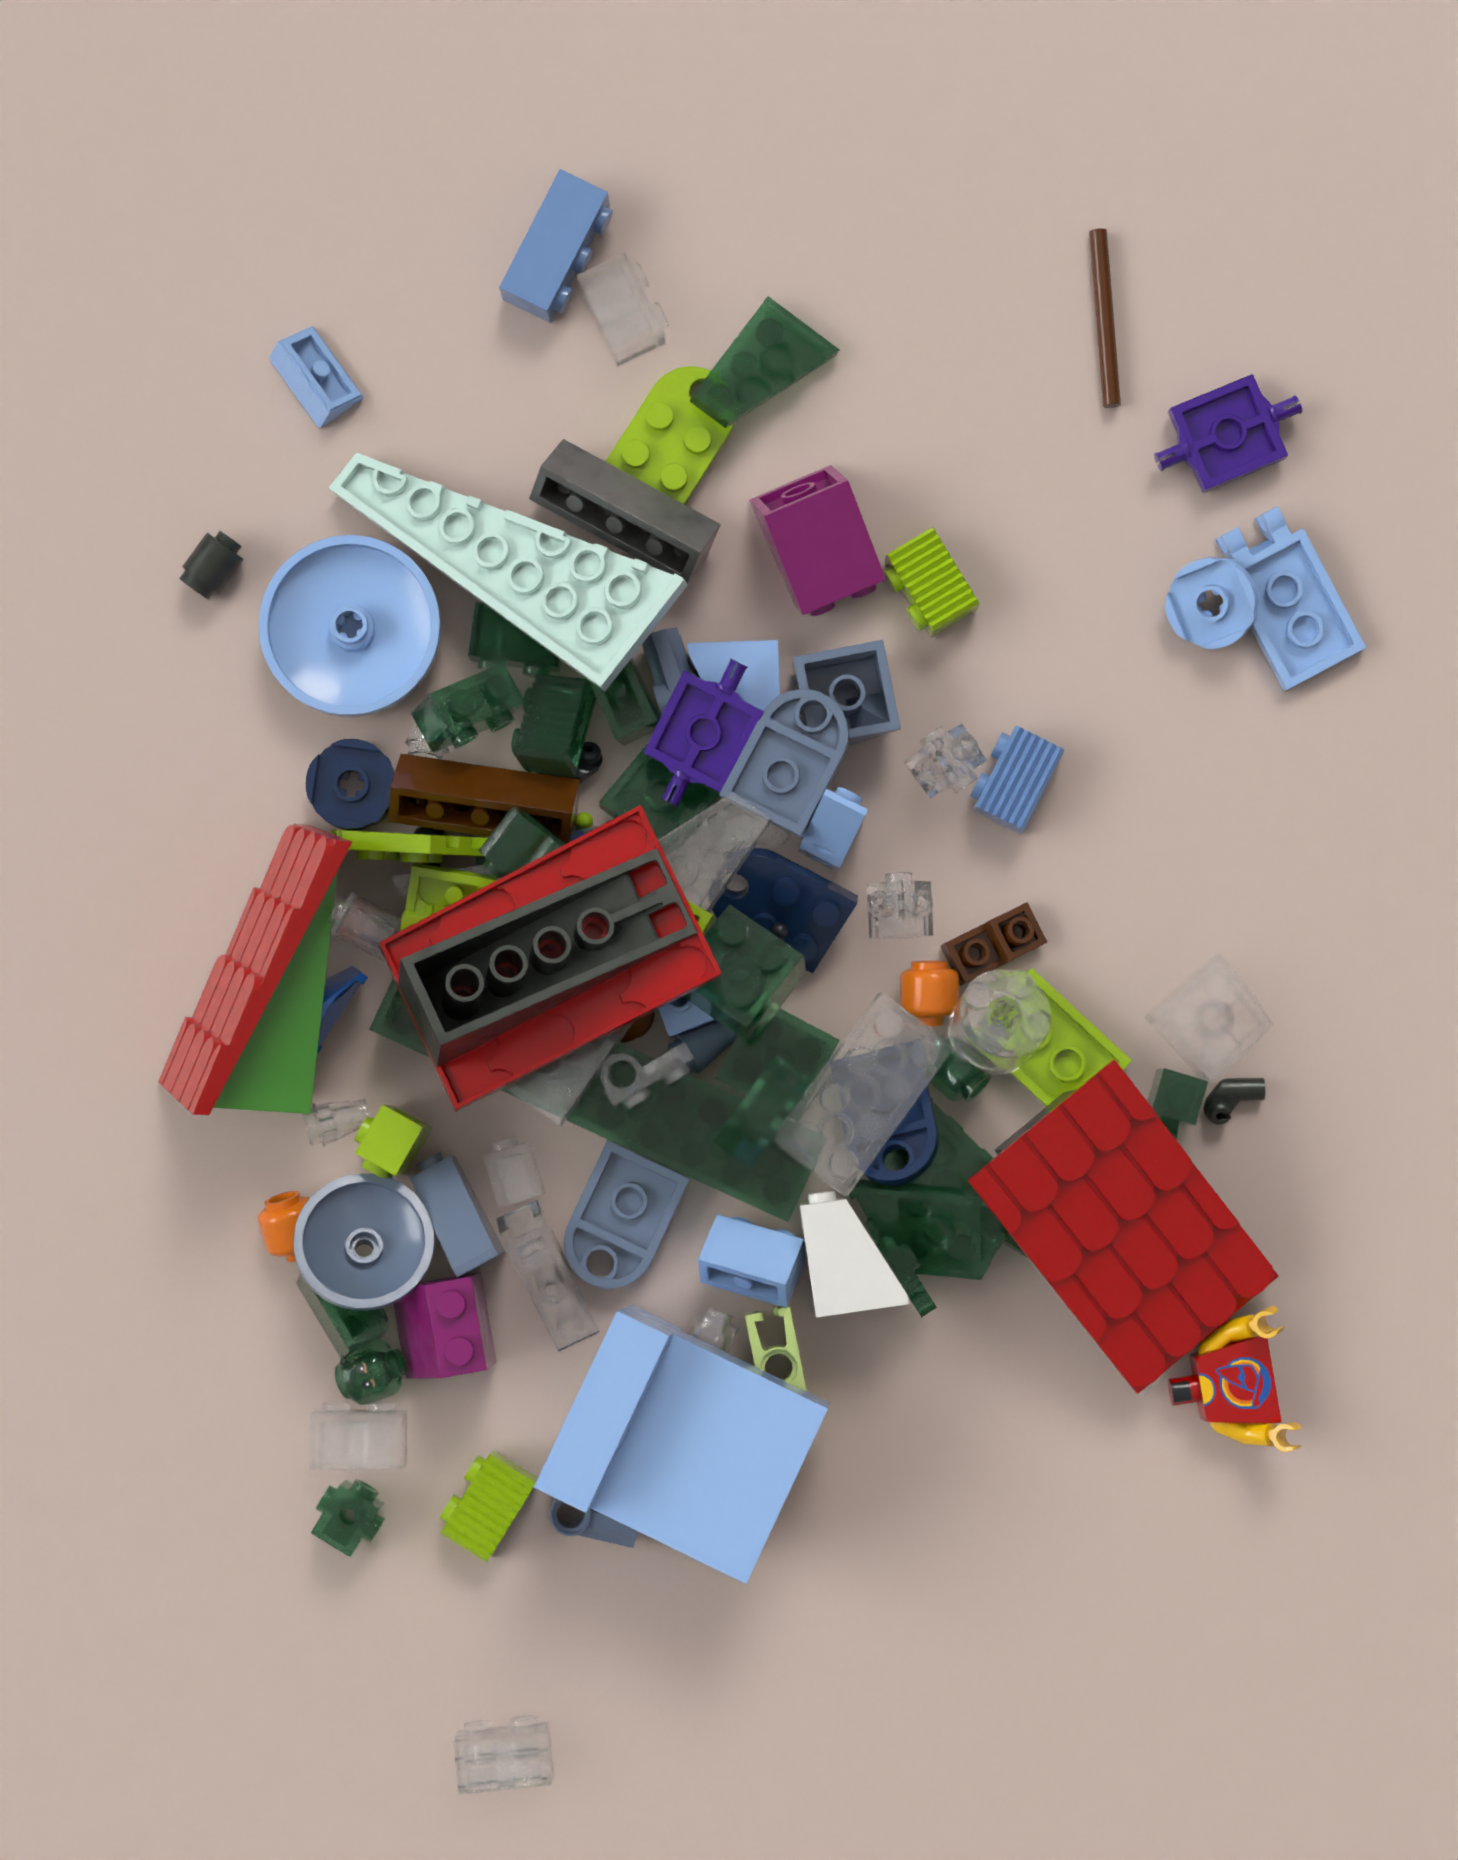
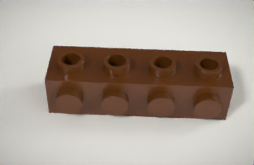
(478, 796)

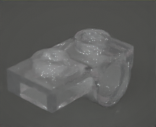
(669, 1067)

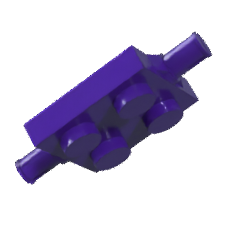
(1228, 433)
(703, 731)

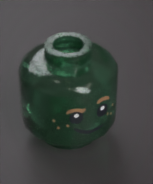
(371, 1372)

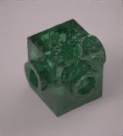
(340, 1530)

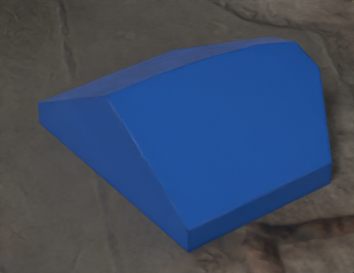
(337, 994)

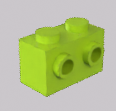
(390, 1141)

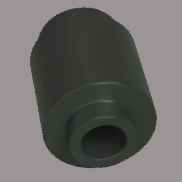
(211, 564)

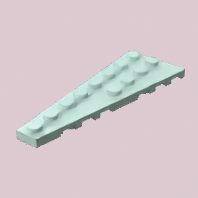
(555, 588)

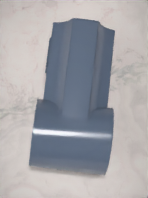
(666, 662)
(594, 1526)

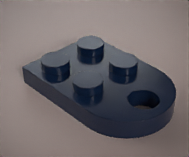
(791, 895)
(917, 1136)

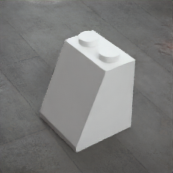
(843, 1260)

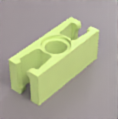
(789, 1349)

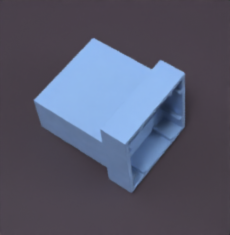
(682, 1442)

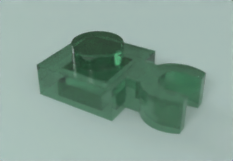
(903, 1263)

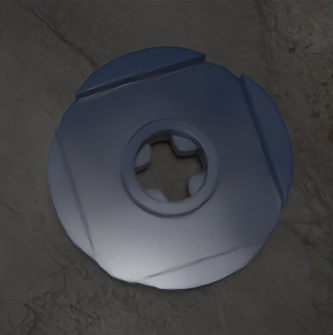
(336, 764)

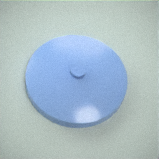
(350, 626)

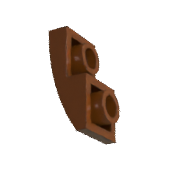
(994, 943)

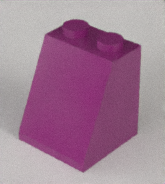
(819, 540)
(445, 1328)

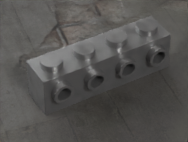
(624, 511)

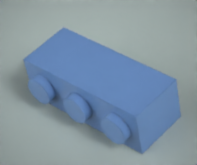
(556, 246)

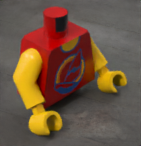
(1237, 1383)

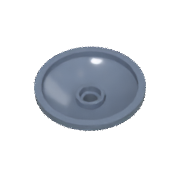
(356, 1213)

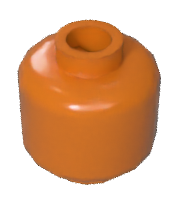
(929, 991)
(278, 1223)

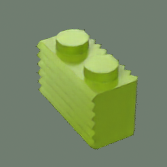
(930, 583)
(488, 1504)

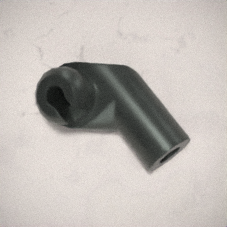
(1228, 1094)

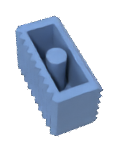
(1017, 778)

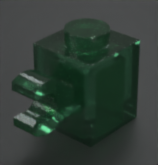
(1176, 1098)

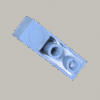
(833, 828)

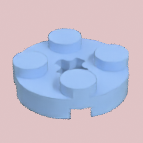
(1236, 612)

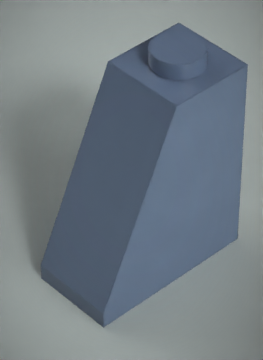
(456, 1214)

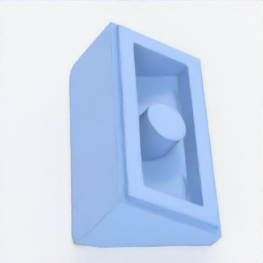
(315, 376)

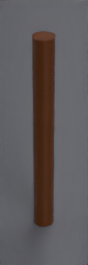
(1104, 318)

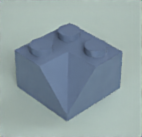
(857, 681)

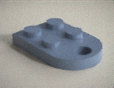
(788, 763)
(623, 1213)

